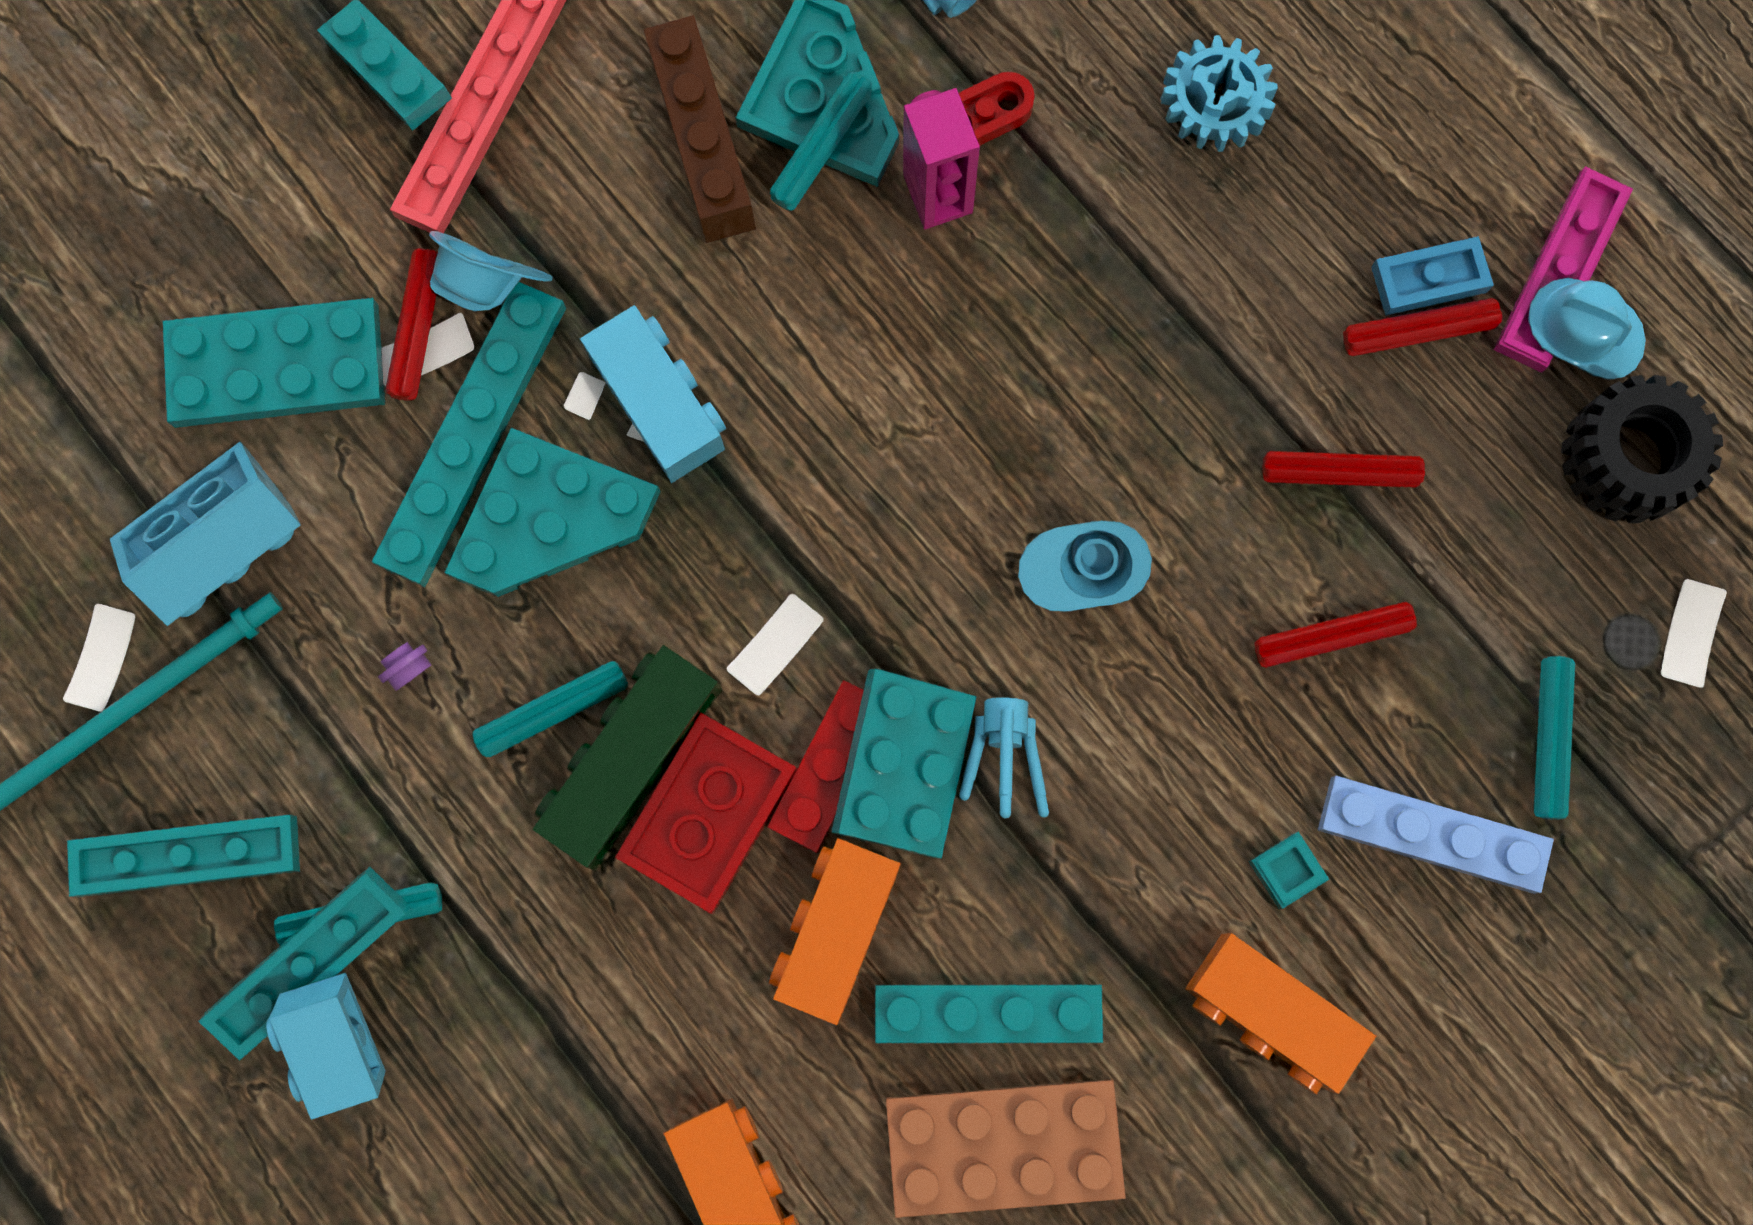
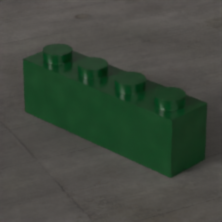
(626, 758)

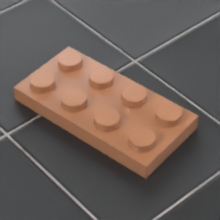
(1004, 1148)

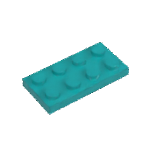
(273, 362)

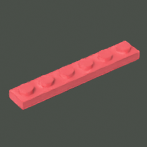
(474, 112)

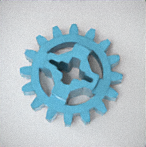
(1245, 92)

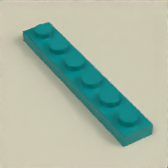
(469, 434)

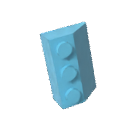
(203, 535)

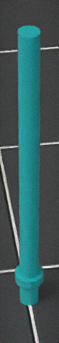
(242, 624)

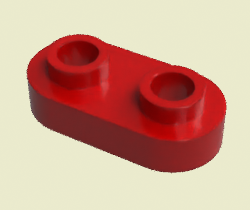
(983, 107)

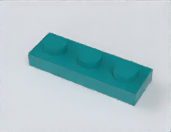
(384, 64)

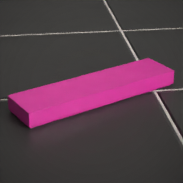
(1568, 253)

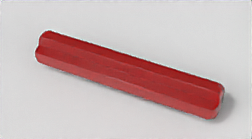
(1422, 327)
(412, 328)
(1343, 469)
(1335, 634)

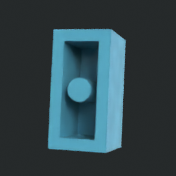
(326, 1046)

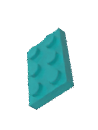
(904, 764)

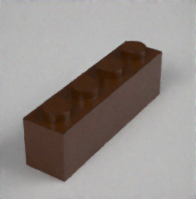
(700, 129)

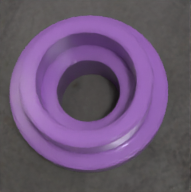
(404, 665)

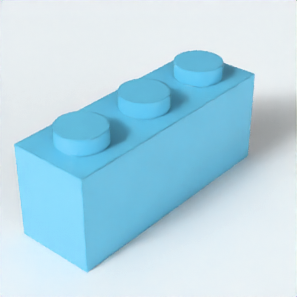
(655, 392)

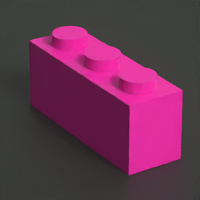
(939, 157)

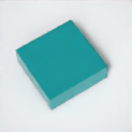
(1288, 870)

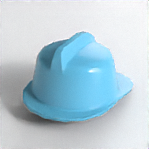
(473, 276)
(1588, 327)
(1085, 566)

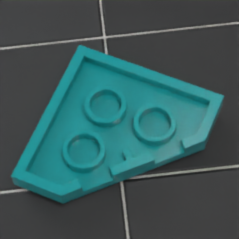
(800, 77)
(546, 515)

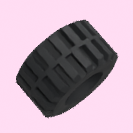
(1673, 423)

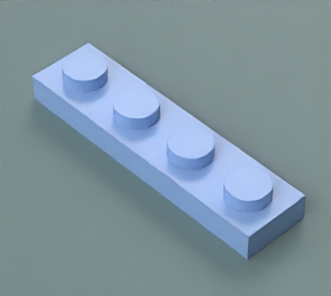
(1436, 834)

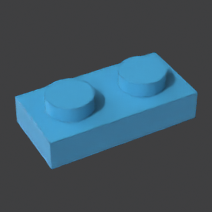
(1432, 275)

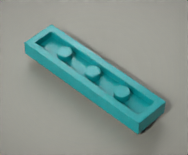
(183, 856)
(308, 956)
(988, 1014)

